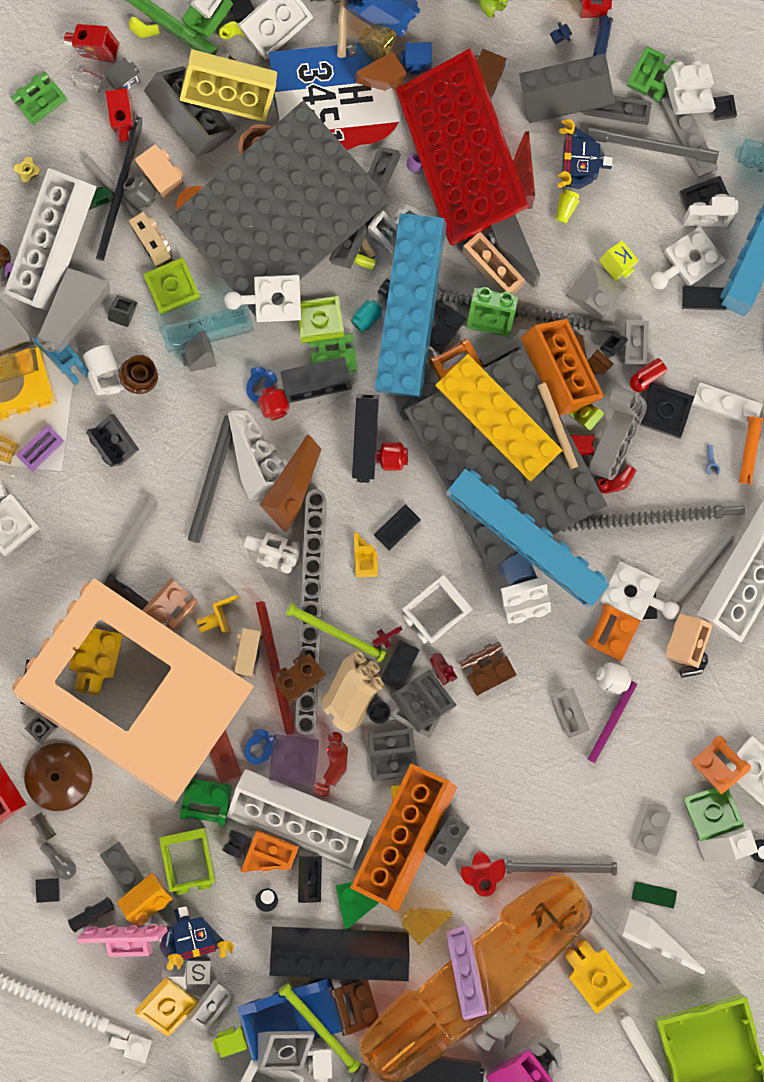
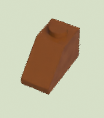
(382, 73)

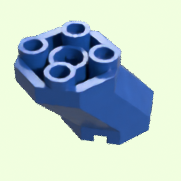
(386, 13)

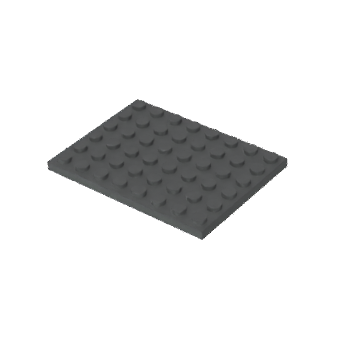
(280, 204)
(453, 444)

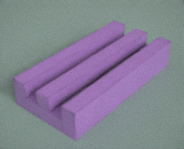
(34, 442)

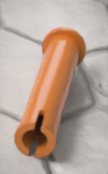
(750, 450)

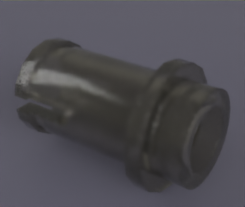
(43, 826)

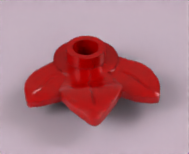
(483, 870)

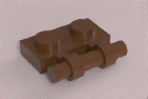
(491, 675)

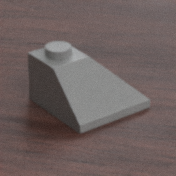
(596, 291)

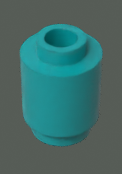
(366, 315)

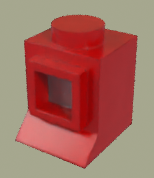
(595, 8)

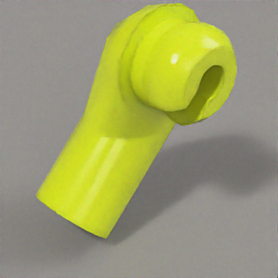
(141, 29)
(230, 30)

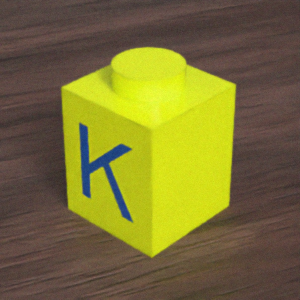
(619, 261)

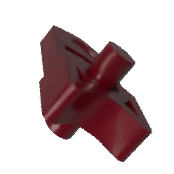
(383, 639)
(444, 671)

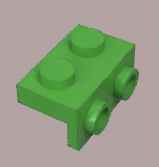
(206, 26)

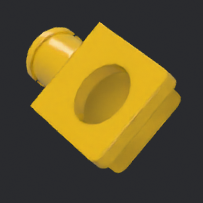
(218, 617)

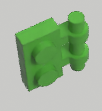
(646, 71)
(42, 102)
(324, 355)

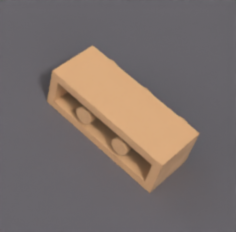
(492, 265)

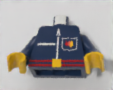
(580, 158)
(190, 939)

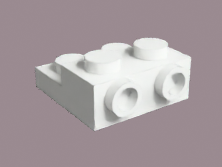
(690, 88)
(715, 214)
(525, 600)

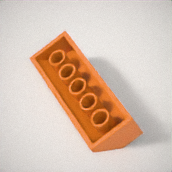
(404, 837)

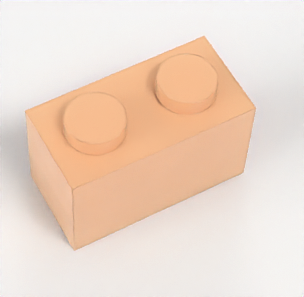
(159, 171)
(688, 640)

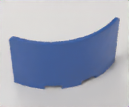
(278, 1014)

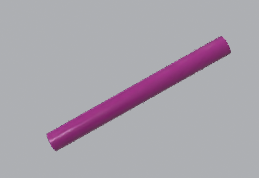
(611, 723)

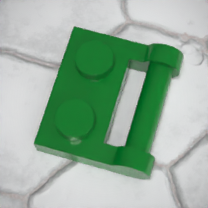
(209, 794)

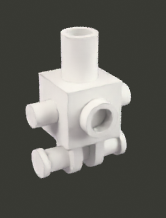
(274, 551)

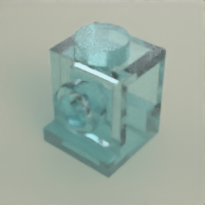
(751, 154)

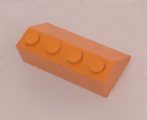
(562, 366)

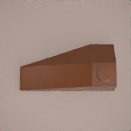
(289, 490)

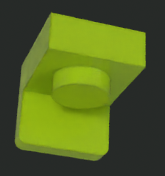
(587, 416)

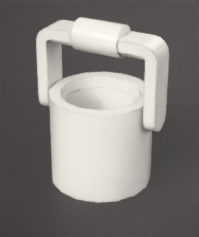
(102, 366)

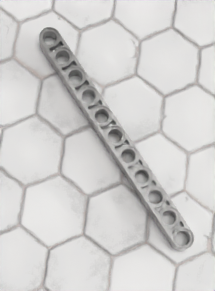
(311, 600)

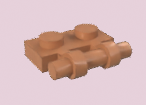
(167, 601)

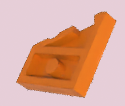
(269, 853)

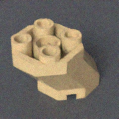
(352, 691)

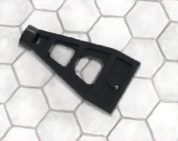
(445, 328)

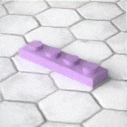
(466, 972)

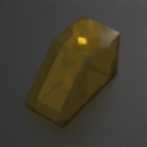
(377, 41)
(424, 921)

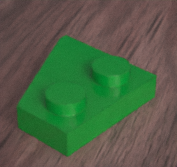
(353, 904)

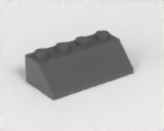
(567, 88)
(198, 126)

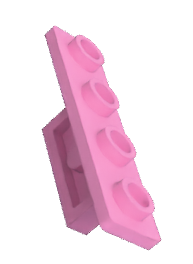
(124, 940)

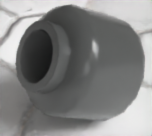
(139, 191)

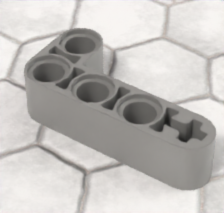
(619, 433)

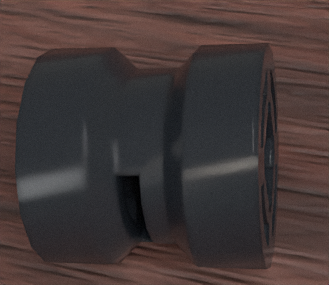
(381, 710)
(239, 839)

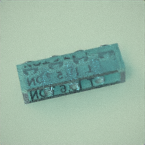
(217, 326)

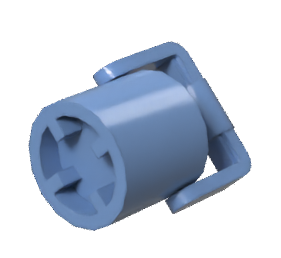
(517, 570)

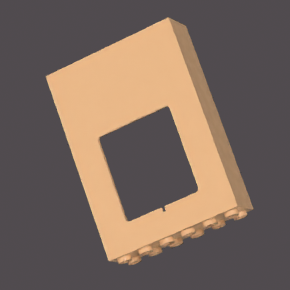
(175, 725)

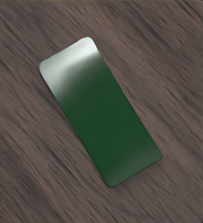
(654, 895)

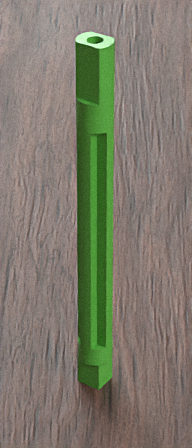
(174, 26)

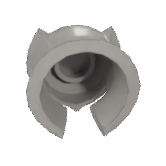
(499, 1026)
(546, 1053)

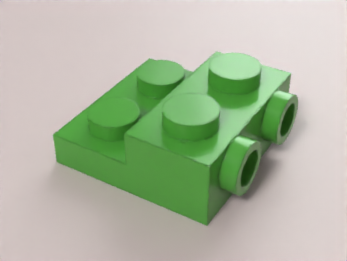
(492, 312)

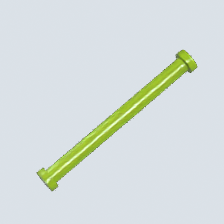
(347, 638)
(352, 1064)

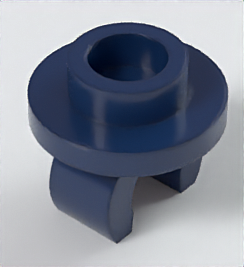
(560, 34)

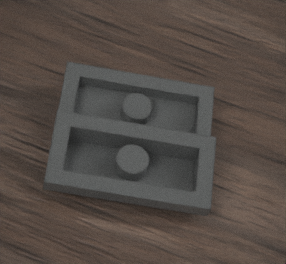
(423, 700)
(391, 753)

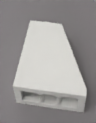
(728, 846)

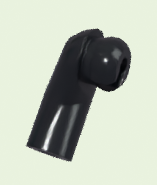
(688, 671)

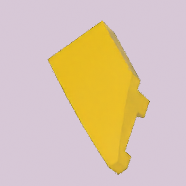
(365, 558)

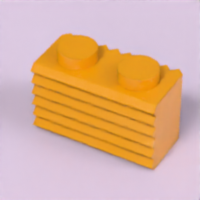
(144, 900)

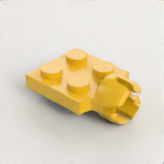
(95, 660)
(596, 975)

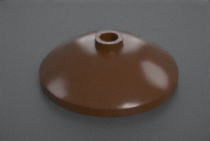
(73, 782)

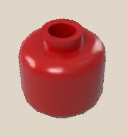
(273, 403)
(392, 456)

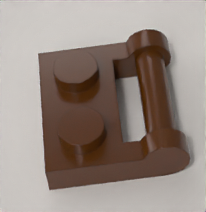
(361, 1005)

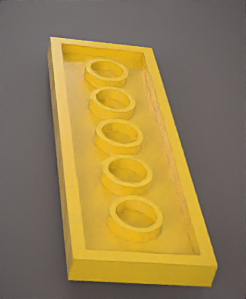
(498, 418)

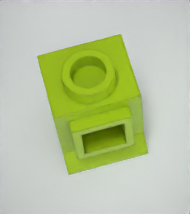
(230, 1041)

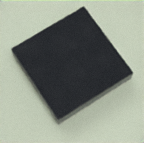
(667, 410)

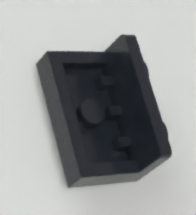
(112, 441)

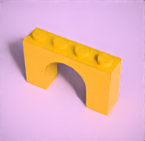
(35, 392)

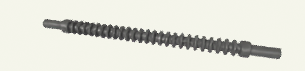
(594, 325)
(716, 512)

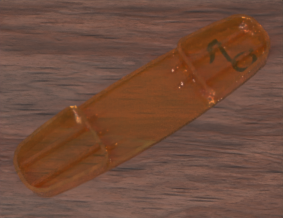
(508, 957)

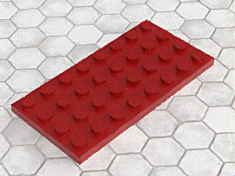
(462, 147)

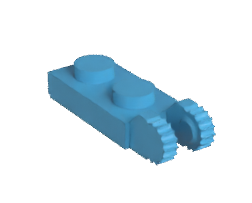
(64, 361)

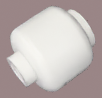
(613, 678)

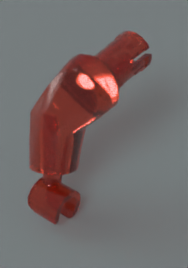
(338, 760)

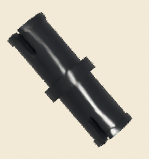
(91, 914)

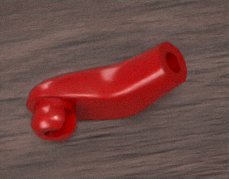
(618, 483)

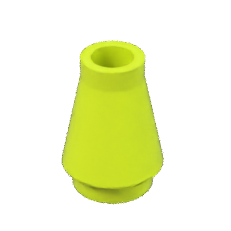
(566, 205)

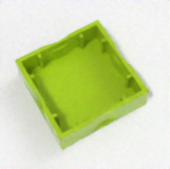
(712, 1043)

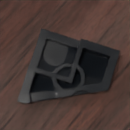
(125, 592)

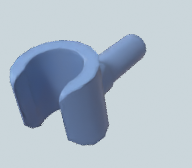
(711, 461)

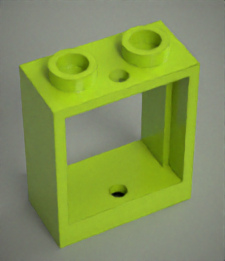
(183, 888)

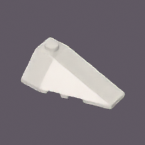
(648, 933)

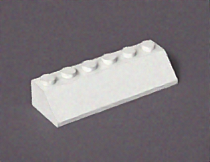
(49, 239)
(740, 587)
(298, 818)

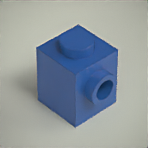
(417, 57)

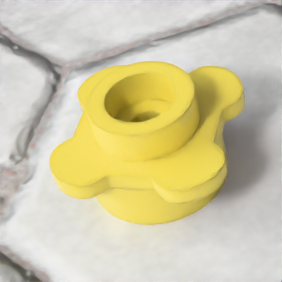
(26, 176)

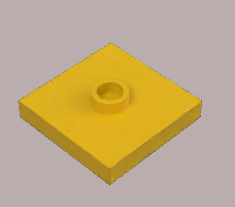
(166, 1006)

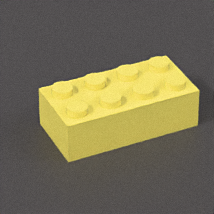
(228, 85)

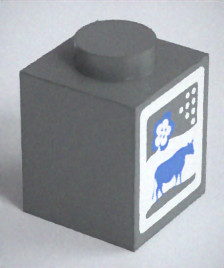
(123, 75)

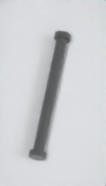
(562, 867)

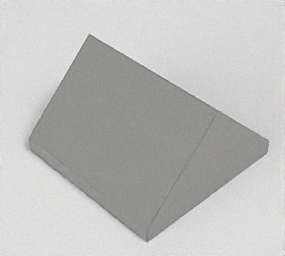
(283, 1049)

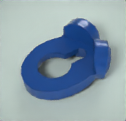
(256, 374)
(258, 735)

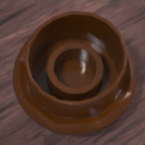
(138, 374)

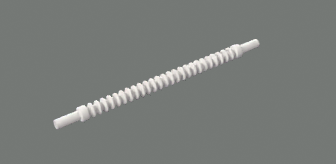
(101, 1024)

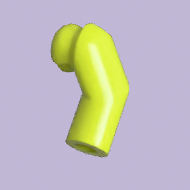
(365, 261)

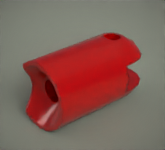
(647, 375)
(584, 443)

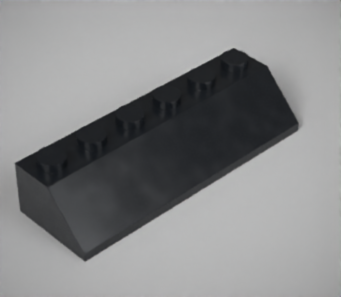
(339, 954)

